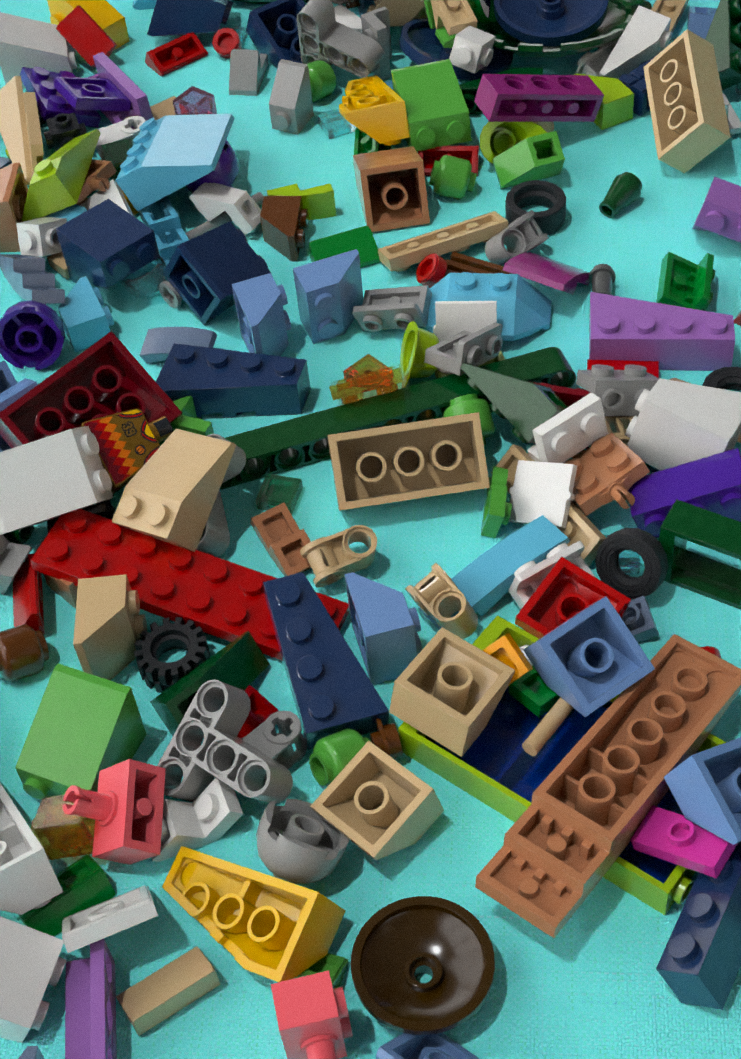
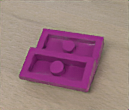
(547, 271)

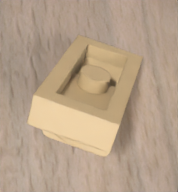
(453, 14)

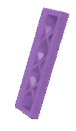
(139, 101)
(91, 1005)

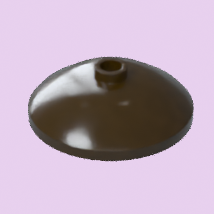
(418, 939)

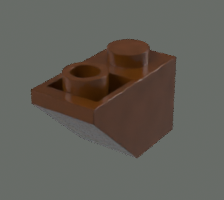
(284, 223)

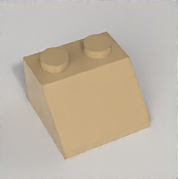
(107, 624)
(450, 691)
(378, 803)

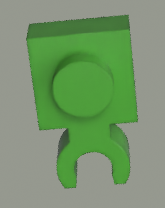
(496, 508)

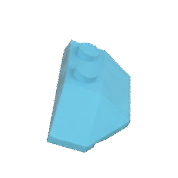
(519, 304)

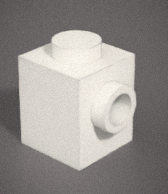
(472, 49)
(37, 234)

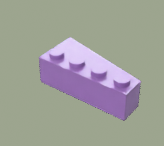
(659, 332)

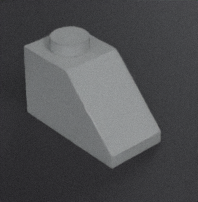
(291, 97)

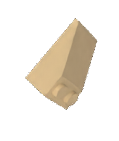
(176, 489)

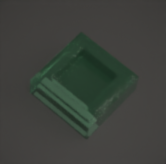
(278, 490)

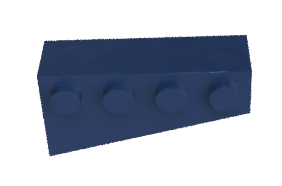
(235, 381)
(320, 666)

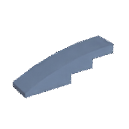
(30, 279)

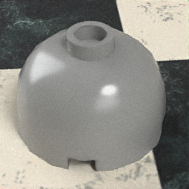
(298, 842)

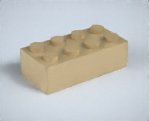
(686, 102)
(408, 461)

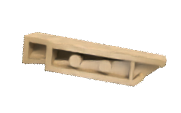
(21, 126)

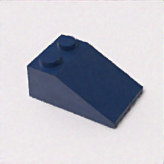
(276, 31)

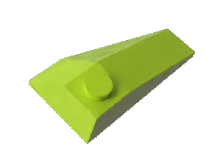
(60, 177)

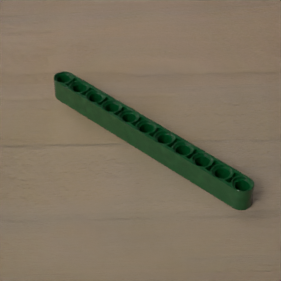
(305, 438)

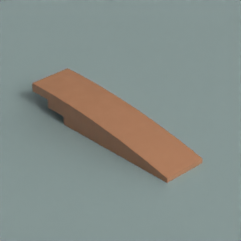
(608, 785)

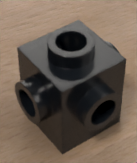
(62, 130)

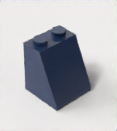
(188, 16)
(106, 245)
(209, 265)

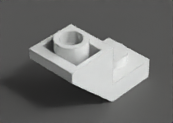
(215, 198)
(198, 822)

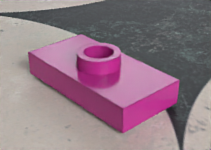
(681, 842)

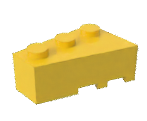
(101, 12)

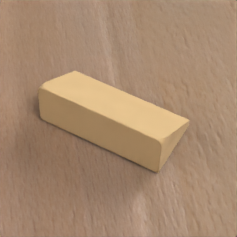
(168, 990)

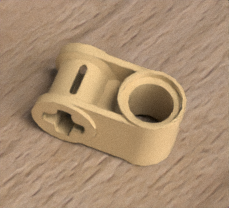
(332, 557)
(440, 599)

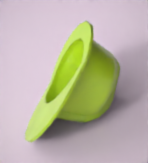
(501, 136)
(413, 353)

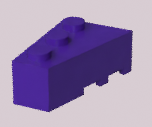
(705, 483)

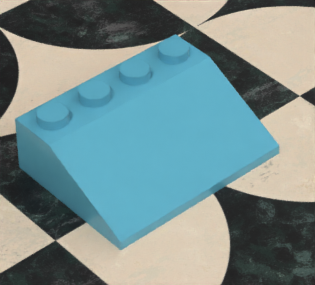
(172, 155)

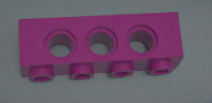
(538, 98)

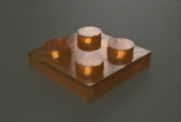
(352, 388)

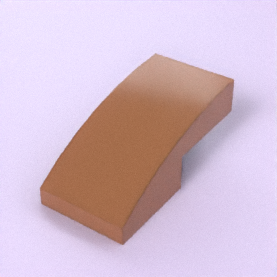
(282, 539)

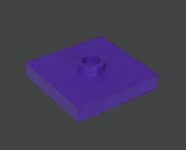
(92, 94)

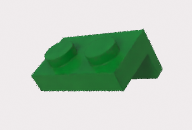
(685, 282)

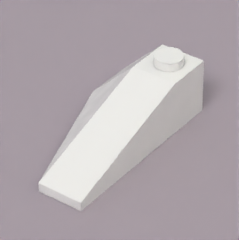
(25, 870)

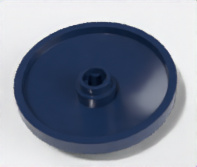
(550, 20)
(423, 47)

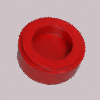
(225, 41)
(431, 270)

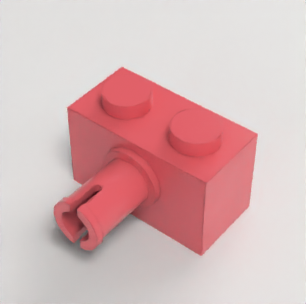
(124, 811)
(312, 1017)

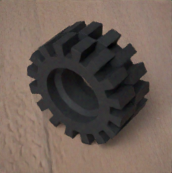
(166, 638)

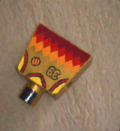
(127, 443)

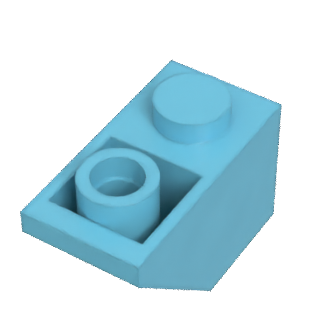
(84, 316)

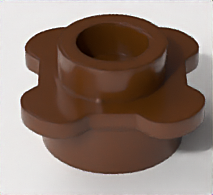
(387, 739)

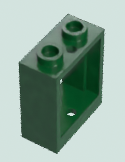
(696, 571)

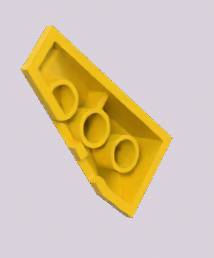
(375, 110)
(258, 918)

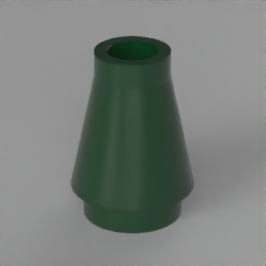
(622, 192)

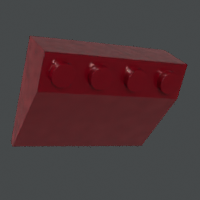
(89, 387)

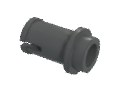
(602, 278)

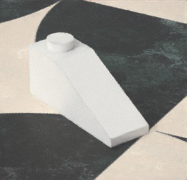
(638, 43)

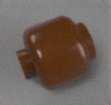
(22, 652)

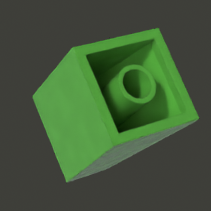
(433, 105)
(78, 732)

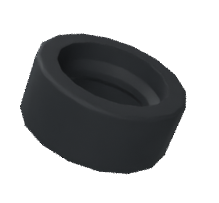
(537, 193)

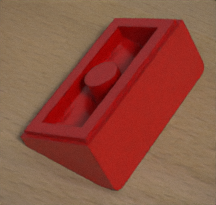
(85, 35)
(175, 54)
(469, 153)
(28, 597)

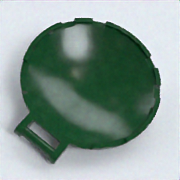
(613, 26)

